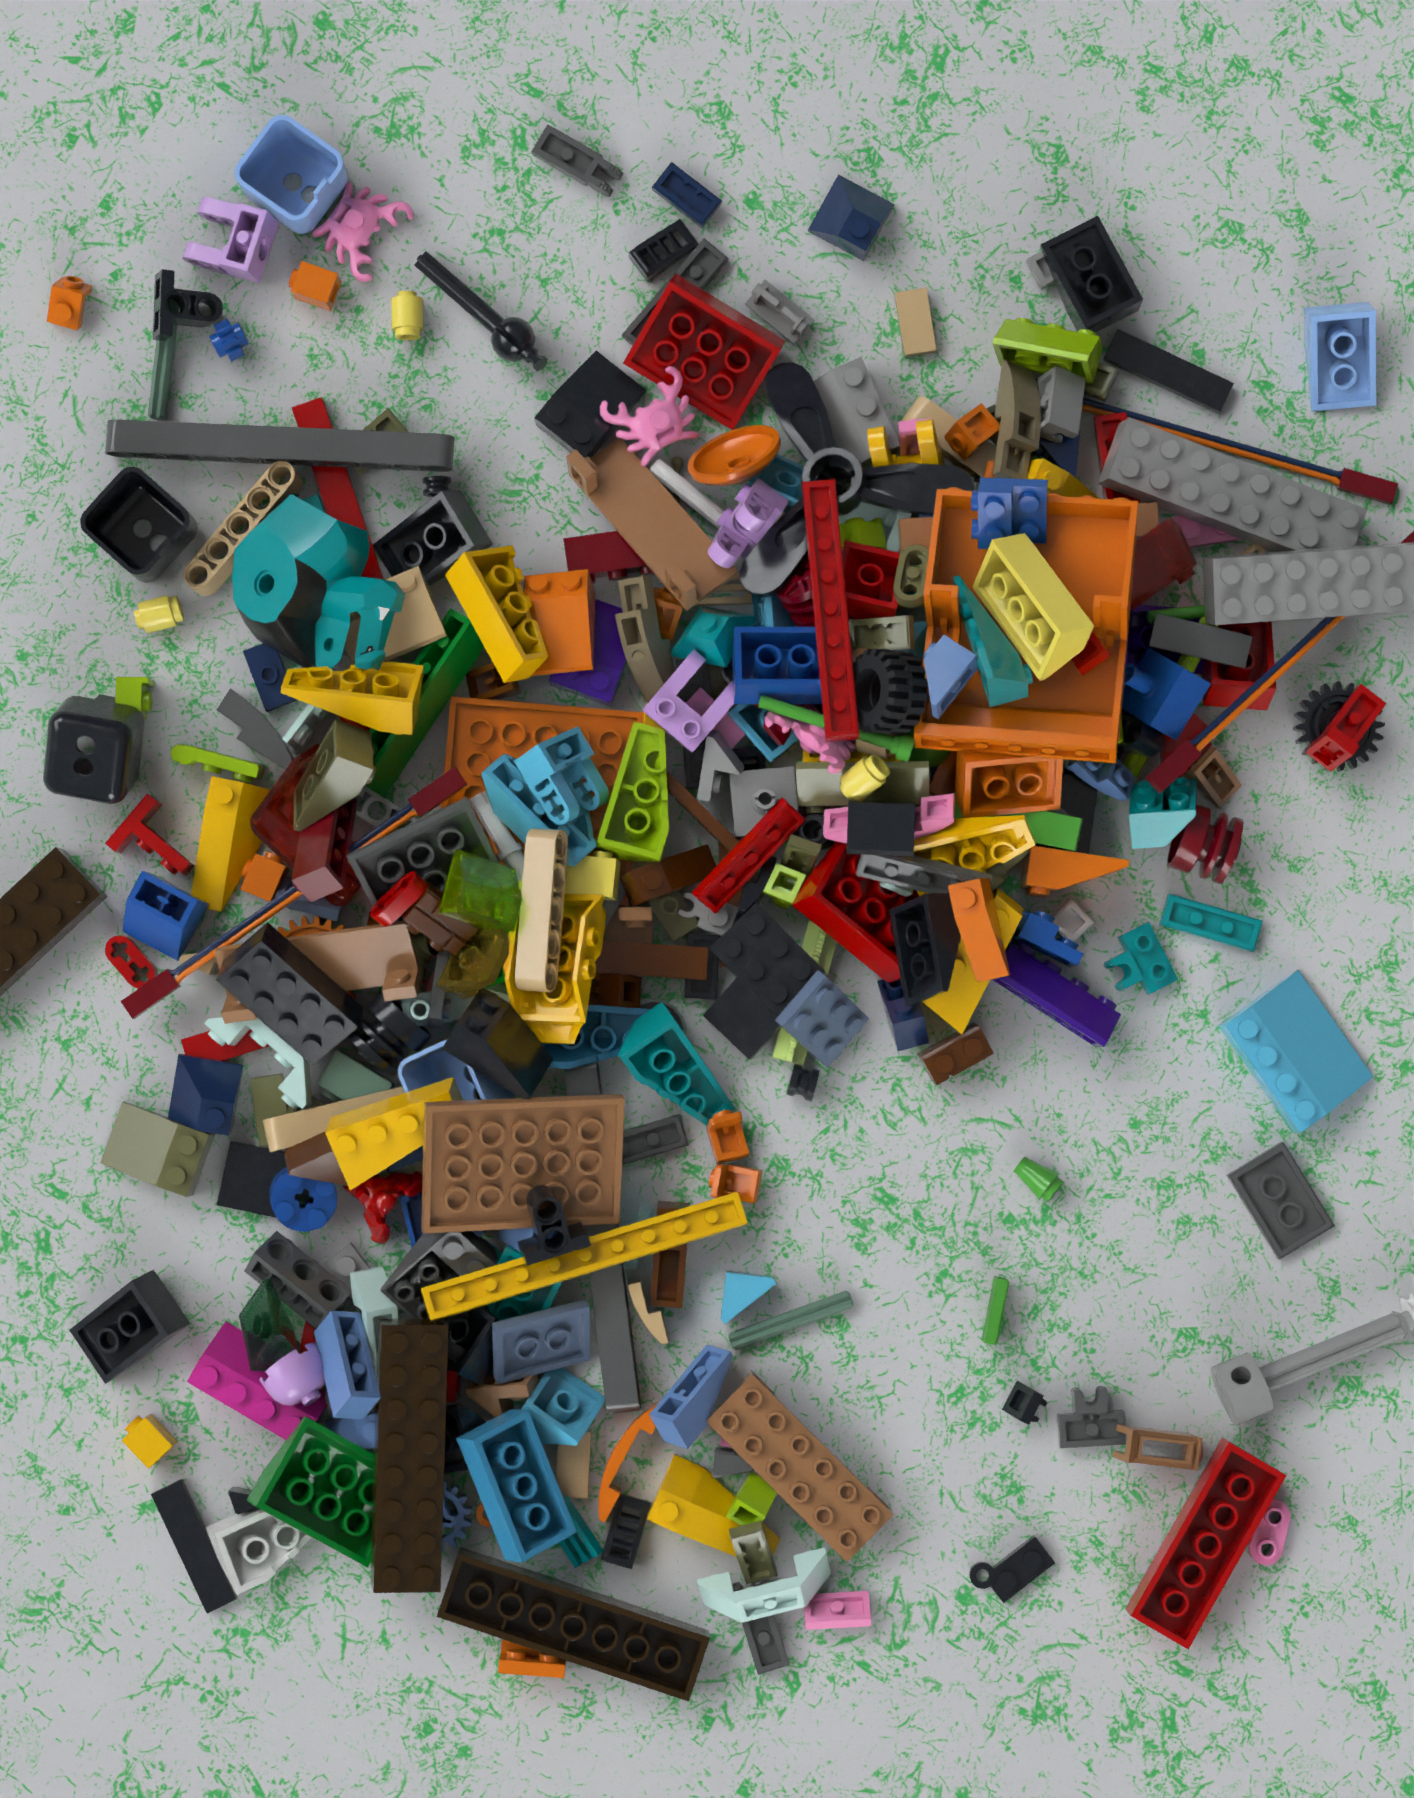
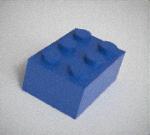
(775, 664)

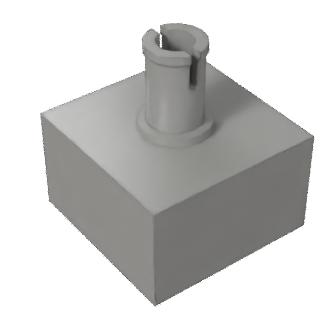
(756, 793)

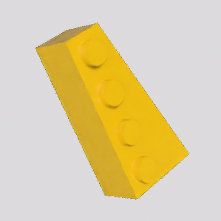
(499, 610)
(964, 991)
(383, 1131)

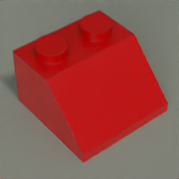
(869, 580)

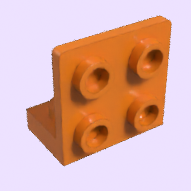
(530, 1662)

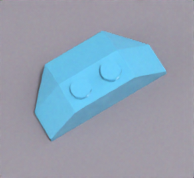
(521, 811)

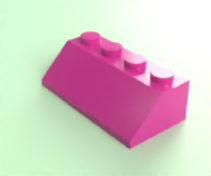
(227, 1377)

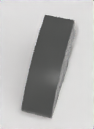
(1200, 641)
(257, 730)

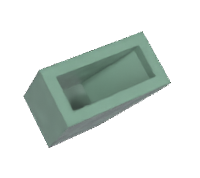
(350, 1078)

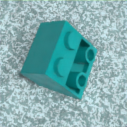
(1160, 817)

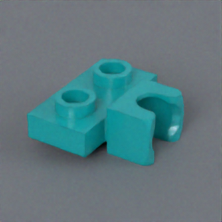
(1142, 961)

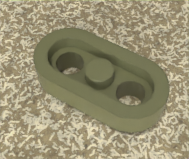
(911, 578)

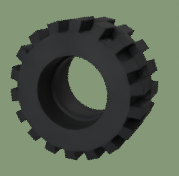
(889, 691)

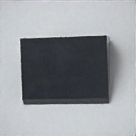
(881, 828)

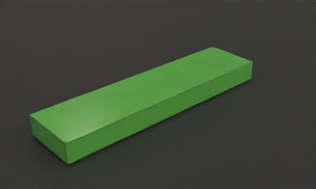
(1048, 827)

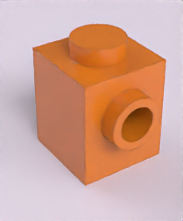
(264, 875)

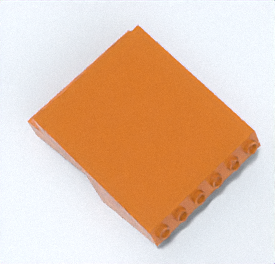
(1068, 712)

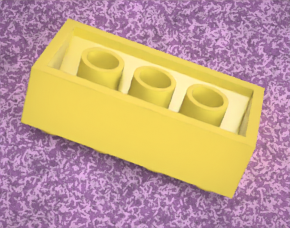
(1031, 604)

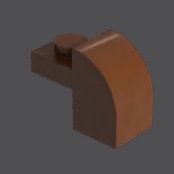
(615, 990)

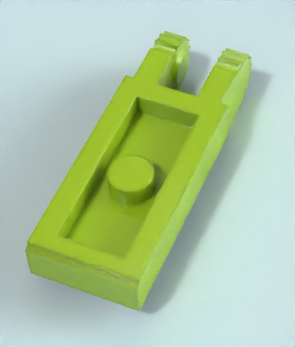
(215, 762)

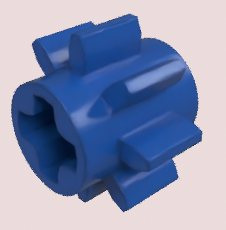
(229, 339)

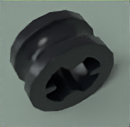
(436, 484)

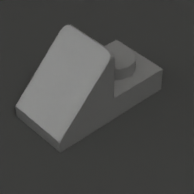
(717, 757)

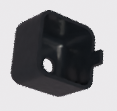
(124, 502)
(117, 752)

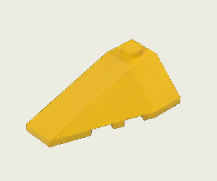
(372, 697)
(225, 840)
(977, 842)
(697, 1506)

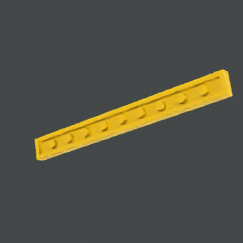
(605, 1251)

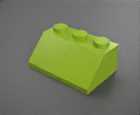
(1048, 346)

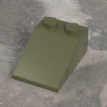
(334, 773)
(157, 1149)

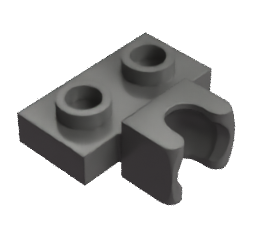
(1090, 1422)

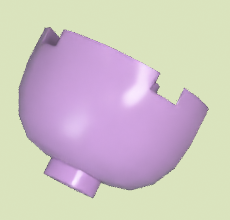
(296, 1377)

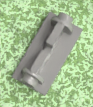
(779, 311)

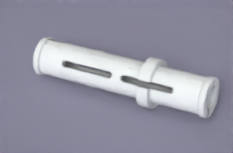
(507, 847)

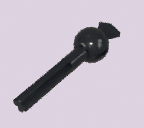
(510, 338)

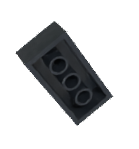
(290, 993)

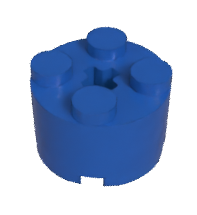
(306, 1216)

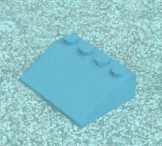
(1296, 1052)

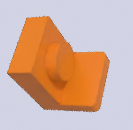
(972, 431)
(668, 612)

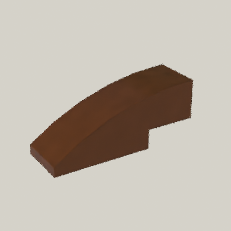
(668, 1267)

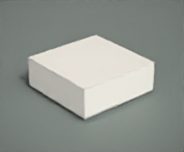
(1072, 921)

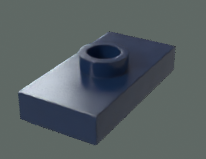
(686, 195)
(268, 675)

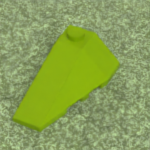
(638, 806)

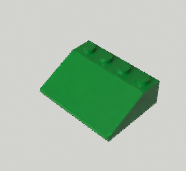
(321, 1489)

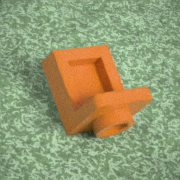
(68, 302)
(727, 1137)
(733, 1178)

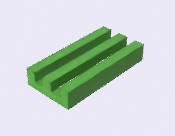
(995, 1310)

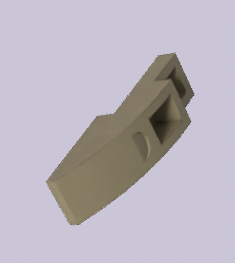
(1019, 420)
(641, 638)

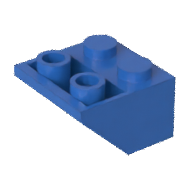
(162, 914)

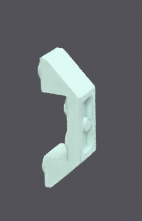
(297, 1084)
(373, 1303)
(768, 1598)

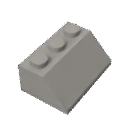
(853, 408)

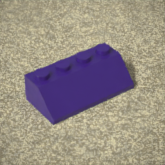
(1058, 997)

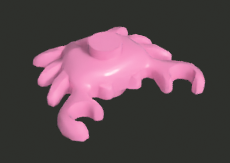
(354, 224)
(656, 423)
(813, 739)

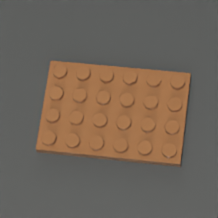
(494, 1151)

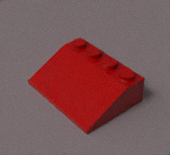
(711, 345)
(853, 910)

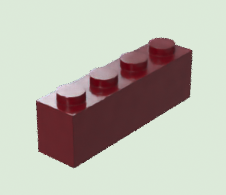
(603, 556)
(322, 853)

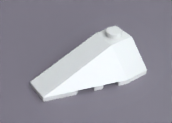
(253, 1547)

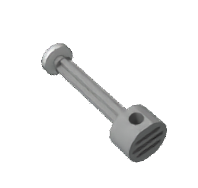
(1247, 1388)

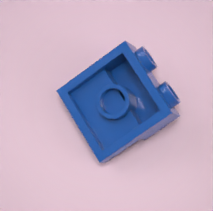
(1009, 509)
(1038, 933)

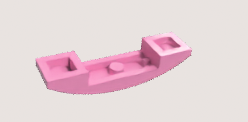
(932, 816)

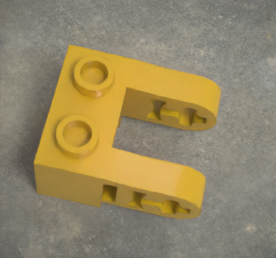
(927, 440)

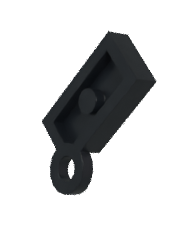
(1014, 1570)

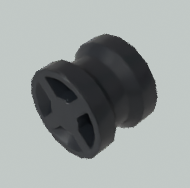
(803, 1082)

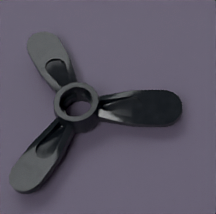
(806, 423)

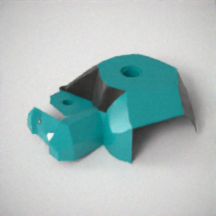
(302, 579)

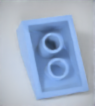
(1341, 355)

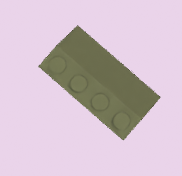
(821, 790)

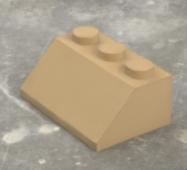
(413, 626)

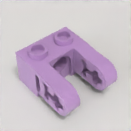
(248, 243)
(747, 523)
(677, 716)

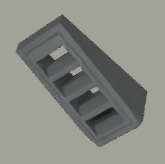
(728, 1463)

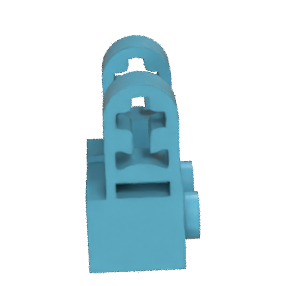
(559, 767)

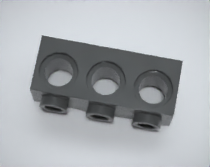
(298, 1279)

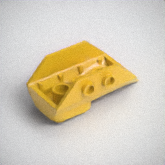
(560, 1014)

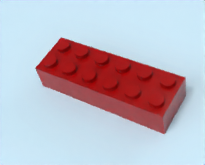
(1205, 1543)

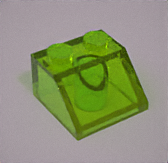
(481, 893)

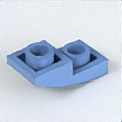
(1108, 778)

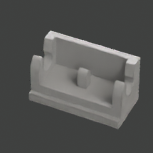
(1060, 403)

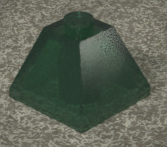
(266, 1328)

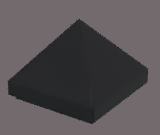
(750, 757)

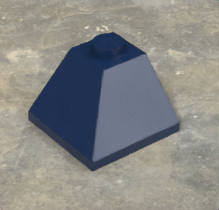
(851, 217)
(205, 1094)

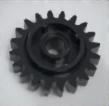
(1320, 714)

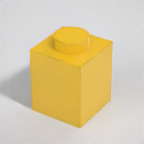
(148, 1440)

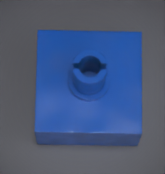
(1162, 693)

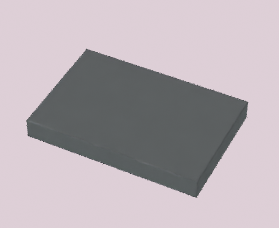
(1280, 1200)

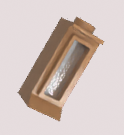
(1160, 1447)

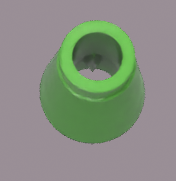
(1038, 1179)

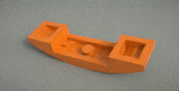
(608, 1492)

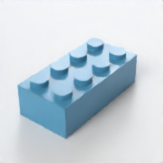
(516, 1485)

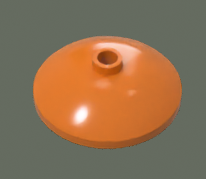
(735, 456)

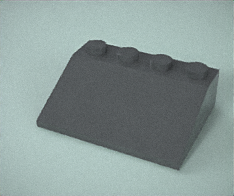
(422, 848)

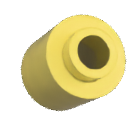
(407, 315)
(158, 613)
(864, 778)

